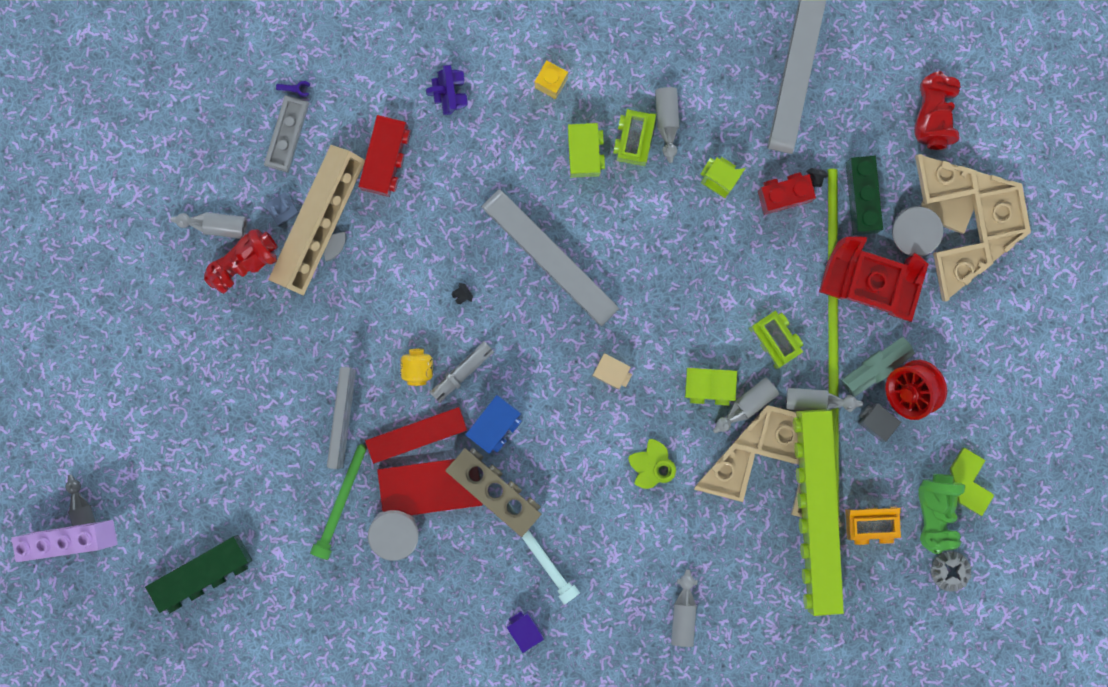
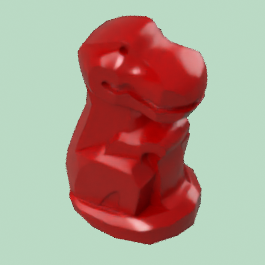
(935, 116)
(247, 255)

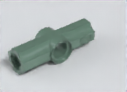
(878, 366)

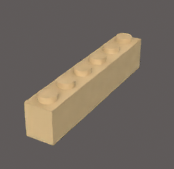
(317, 219)

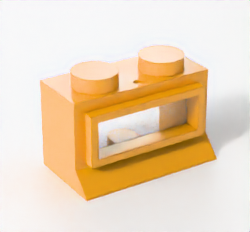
(873, 524)

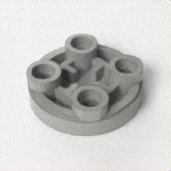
(917, 231)
(393, 535)

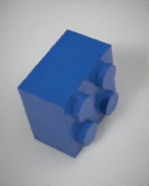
(494, 424)

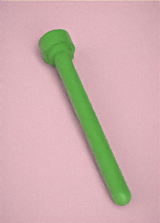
(322, 547)

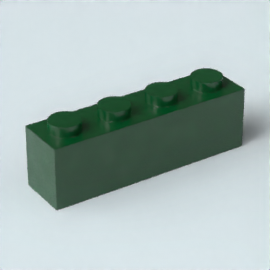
(198, 574)

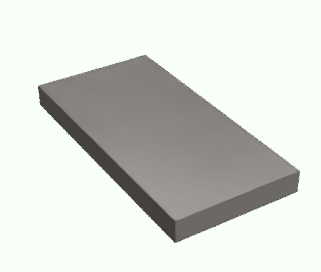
(341, 418)

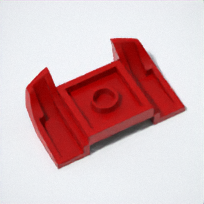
(874, 279)

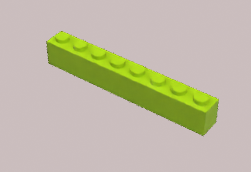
(819, 512)

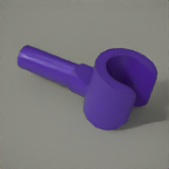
(294, 88)

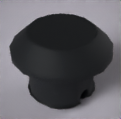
(817, 176)
(462, 293)

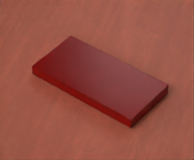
(424, 488)

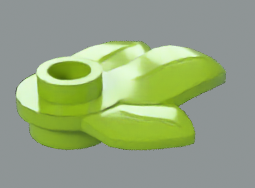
(648, 465)

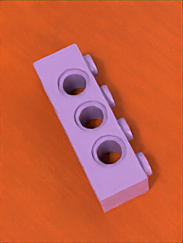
(64, 541)

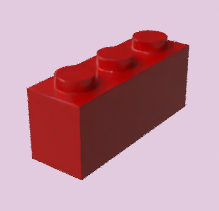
(384, 156)

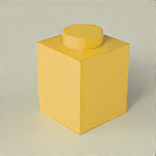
(551, 79)

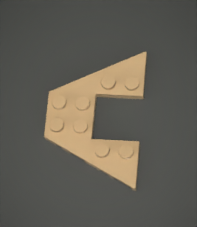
(998, 214)
(767, 435)

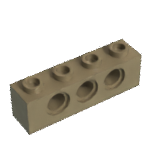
(460, 472)

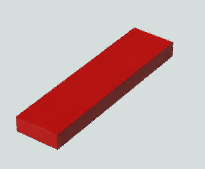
(416, 435)

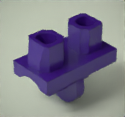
(444, 91)

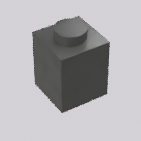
(878, 421)

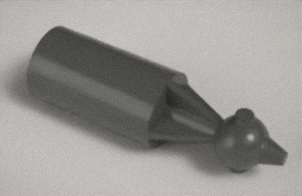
(79, 511)

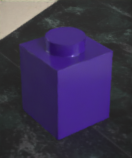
(524, 631)

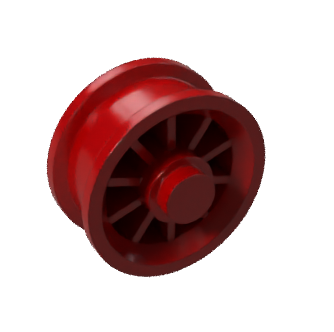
(916, 389)

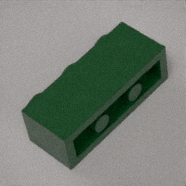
(864, 195)

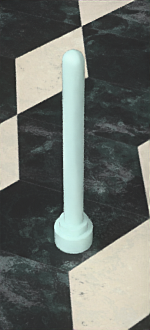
(566, 590)

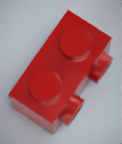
(786, 194)

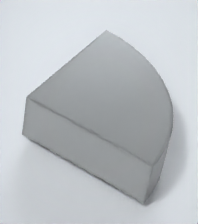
(335, 246)

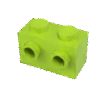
(584, 150)

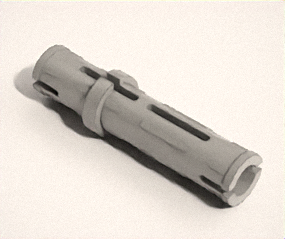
(461, 372)

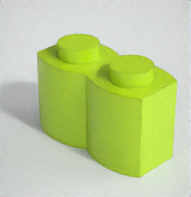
(710, 384)

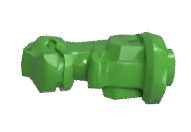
(938, 505)

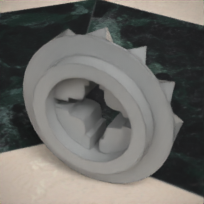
(939, 571)

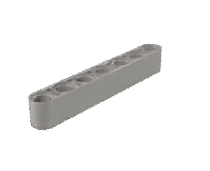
(796, 75)
(550, 257)

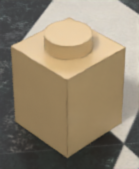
(612, 372)

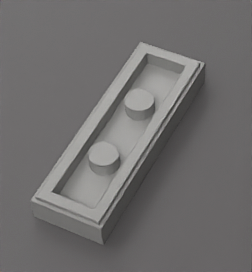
(286, 134)

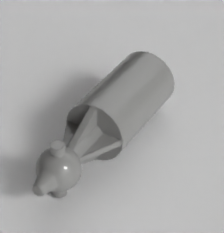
(667, 119)
(214, 224)
(812, 399)
(748, 404)
(684, 613)

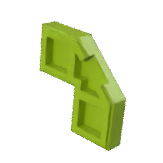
(965, 469)

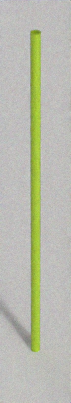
(833, 372)

